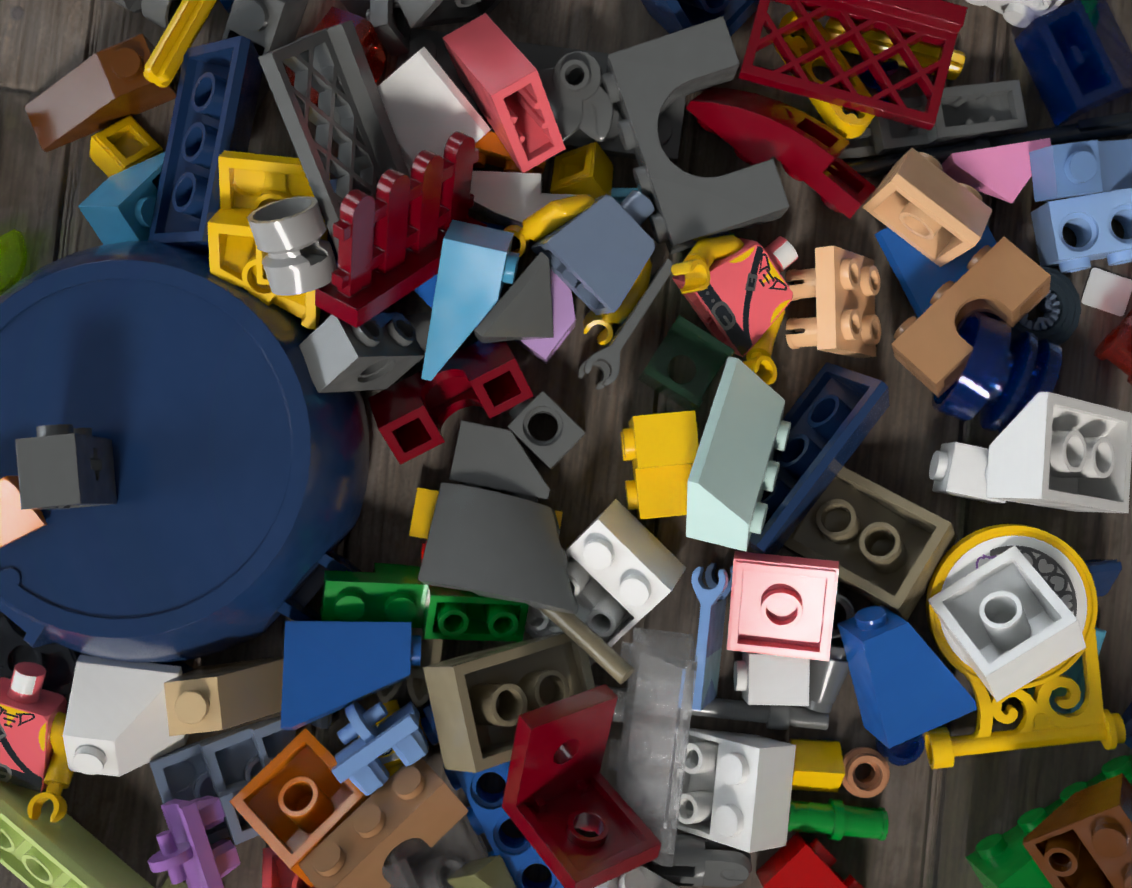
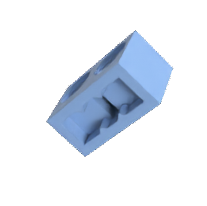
(1091, 222)

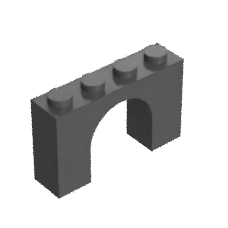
(644, 85)

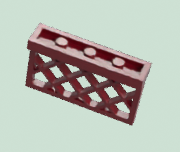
(918, 20)

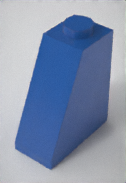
(341, 663)
(899, 677)

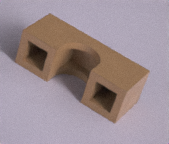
(996, 282)
(405, 807)

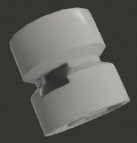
(291, 237)

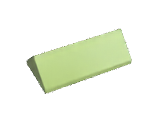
(57, 852)

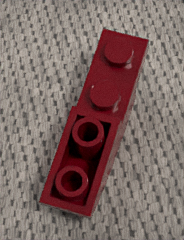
(770, 130)

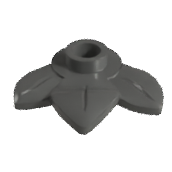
(578, 105)

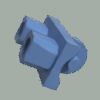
(360, 758)

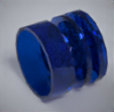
(999, 373)

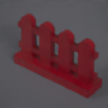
(407, 233)

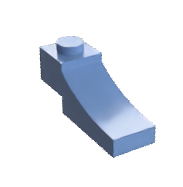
(1081, 169)

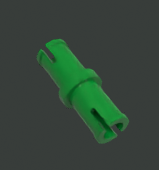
(838, 820)

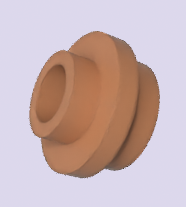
(878, 777)

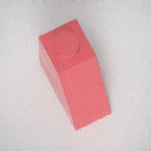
(505, 91)

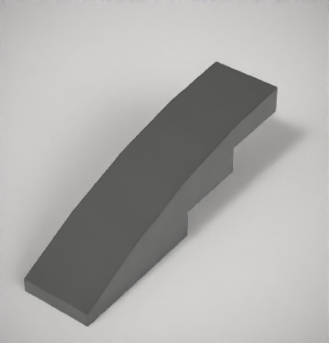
(962, 115)

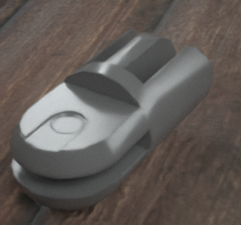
(704, 863)

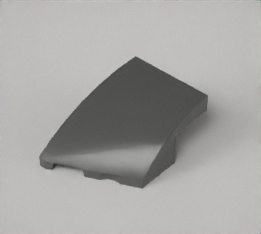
(497, 549)

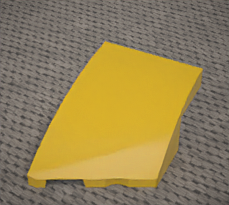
(245, 185)

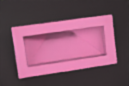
(995, 170)

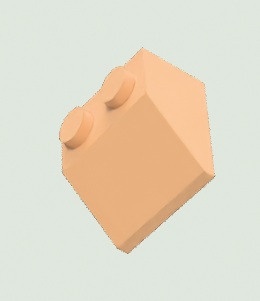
(929, 208)

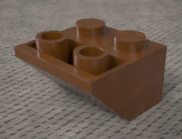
(1087, 838)

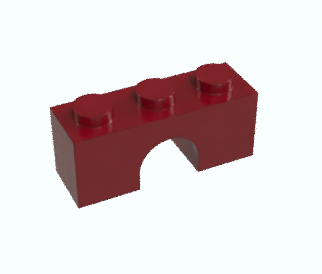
(415, 408)

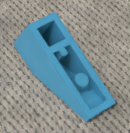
(468, 284)

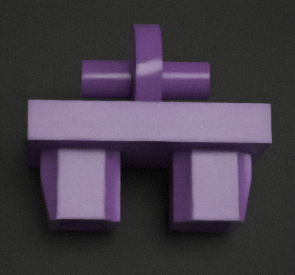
(186, 848)

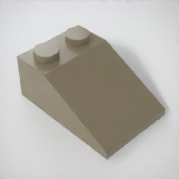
(879, 538)
(485, 691)

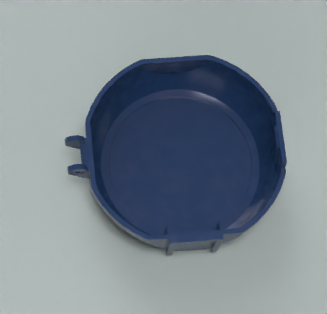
(221, 457)

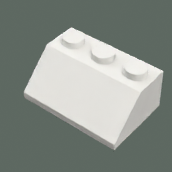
(1063, 456)

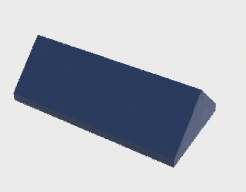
(209, 115)
(823, 435)

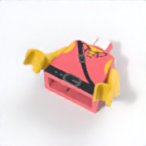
(739, 294)
(33, 738)

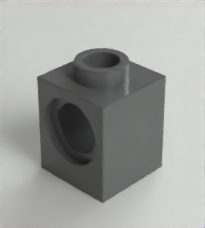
(556, 448)

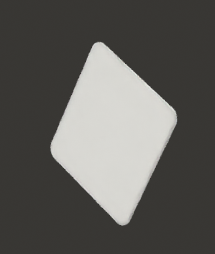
(1107, 291)

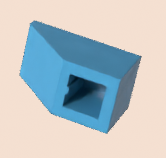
(125, 203)

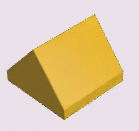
(817, 765)

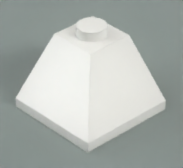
(118, 716)

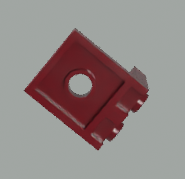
(559, 787)

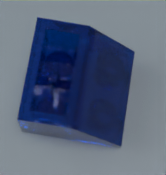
(1076, 58)

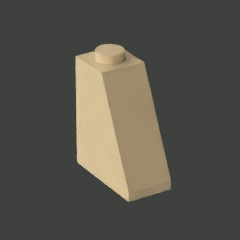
(223, 695)

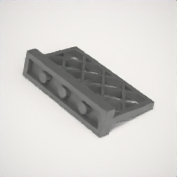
(346, 112)

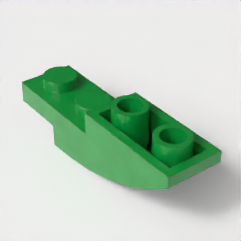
(397, 595)

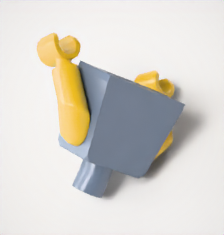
(595, 252)

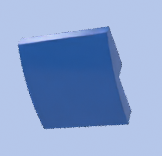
(917, 273)

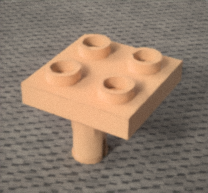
(844, 304)

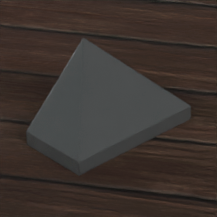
(523, 309)

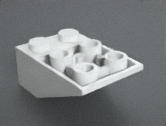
(615, 575)

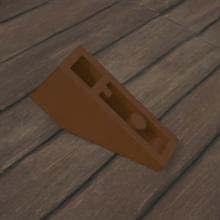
(97, 94)

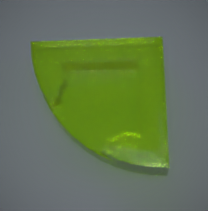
(12, 259)

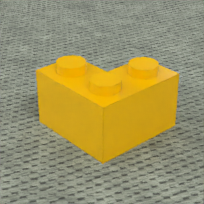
(662, 460)

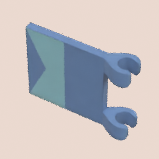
(709, 631)

